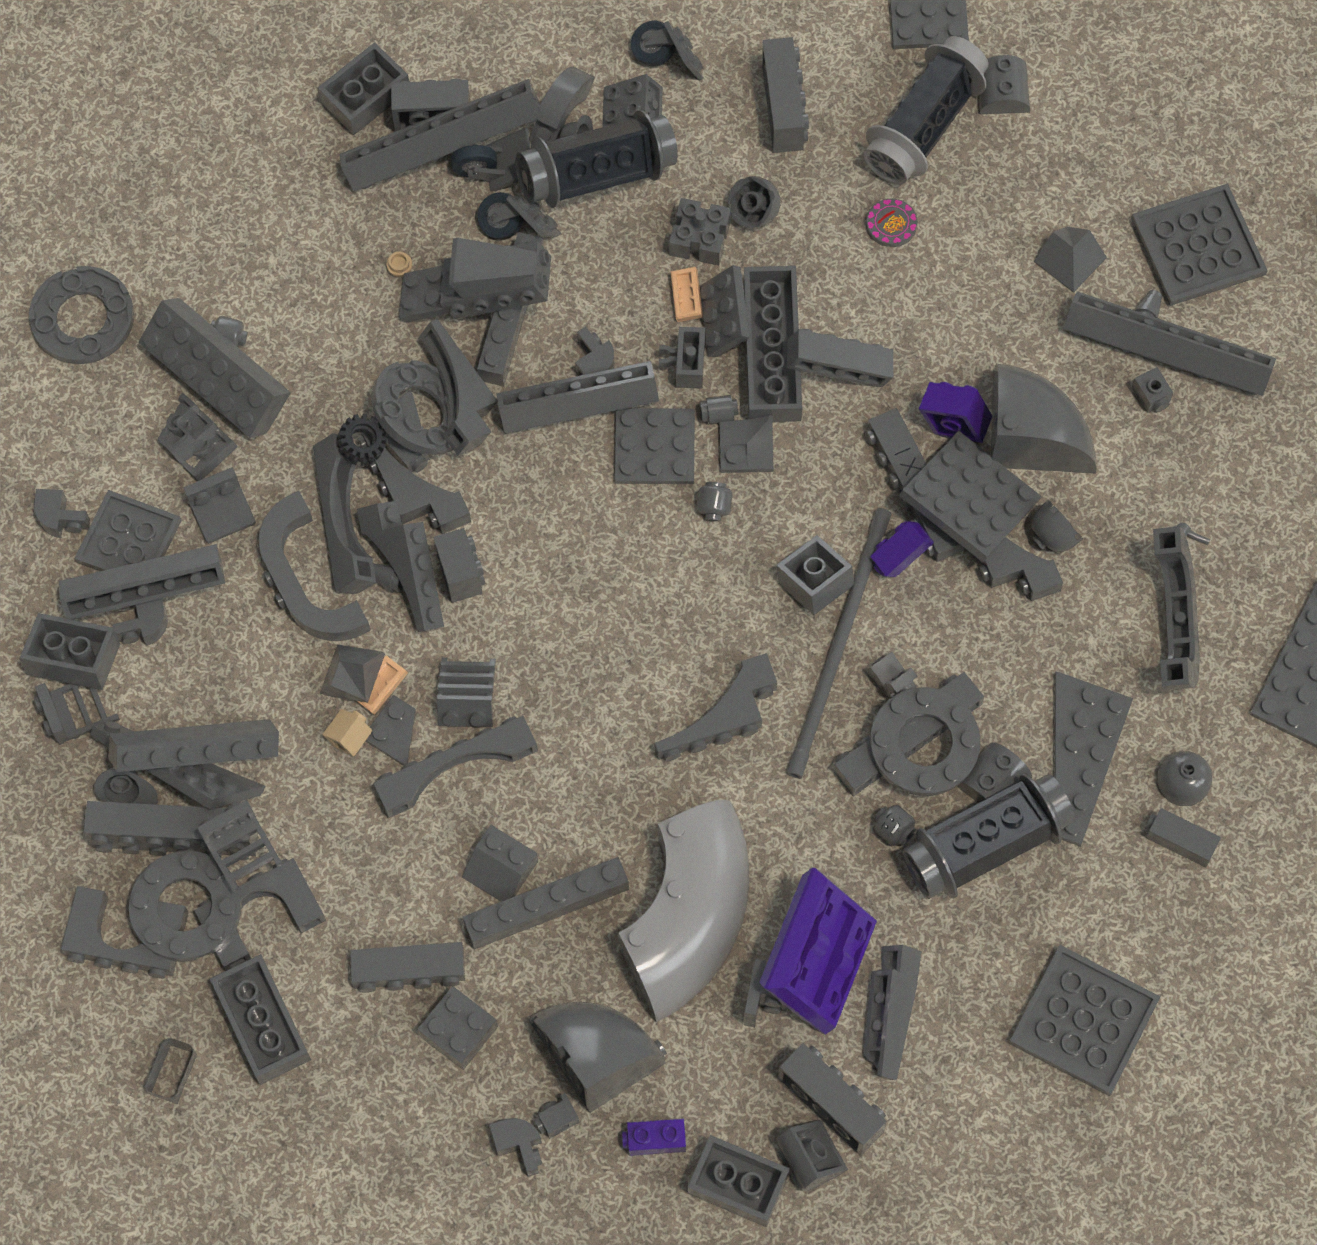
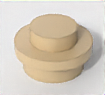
(398, 264)

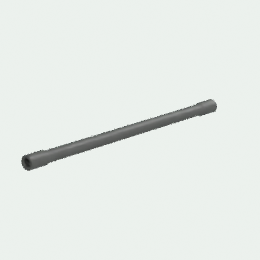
(801, 754)

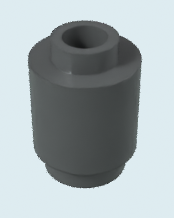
(718, 409)

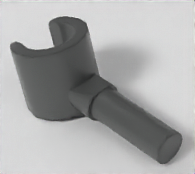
(1190, 534)

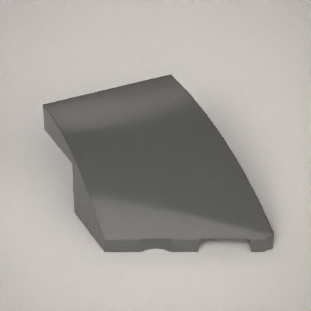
(194, 432)

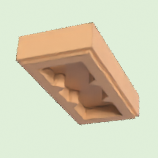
(686, 294)
(388, 679)

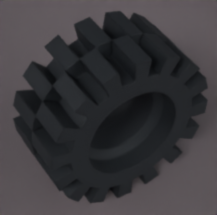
(353, 451)

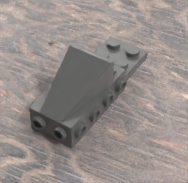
(477, 281)

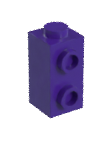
(901, 549)
(655, 1137)

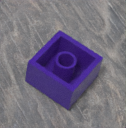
(955, 409)

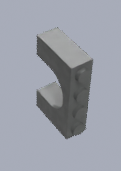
(282, 883)
(84, 938)

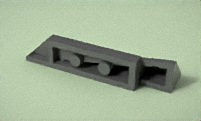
(891, 1008)

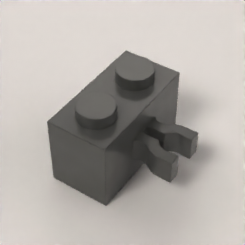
(687, 357)

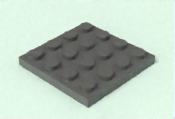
(1199, 244)
(970, 496)
(1084, 1020)

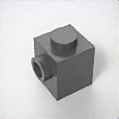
(1152, 390)

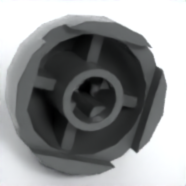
(754, 202)
(1053, 529)
(1181, 787)

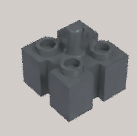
(699, 231)

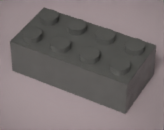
(784, 95)
(260, 1019)
(832, 1098)

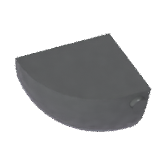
(1037, 425)
(597, 1049)

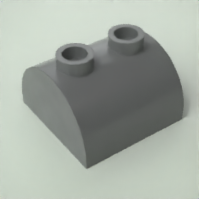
(1005, 86)
(993, 772)
(810, 1155)

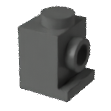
(556, 1117)

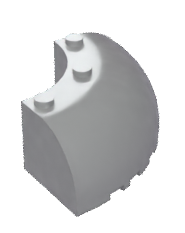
(697, 909)

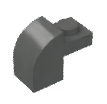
(599, 355)
(53, 516)
(150, 623)
(890, 675)
(517, 1135)

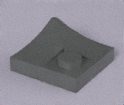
(747, 445)

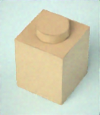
(348, 731)

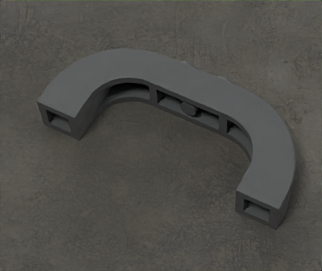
(327, 625)
(1183, 660)

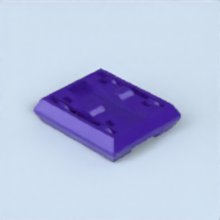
(818, 951)

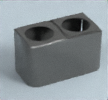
(159, 1063)

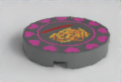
(891, 222)

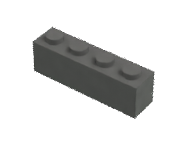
(840, 358)
(407, 966)

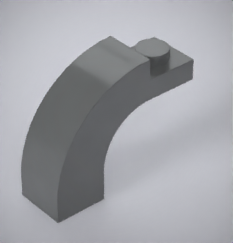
(563, 95)

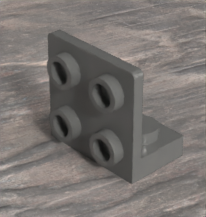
(629, 96)
(219, 505)

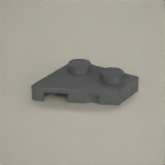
(394, 730)

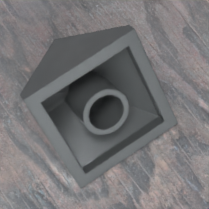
(1071, 256)
(352, 673)

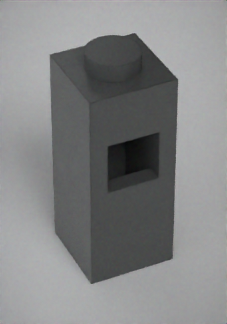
(1182, 837)

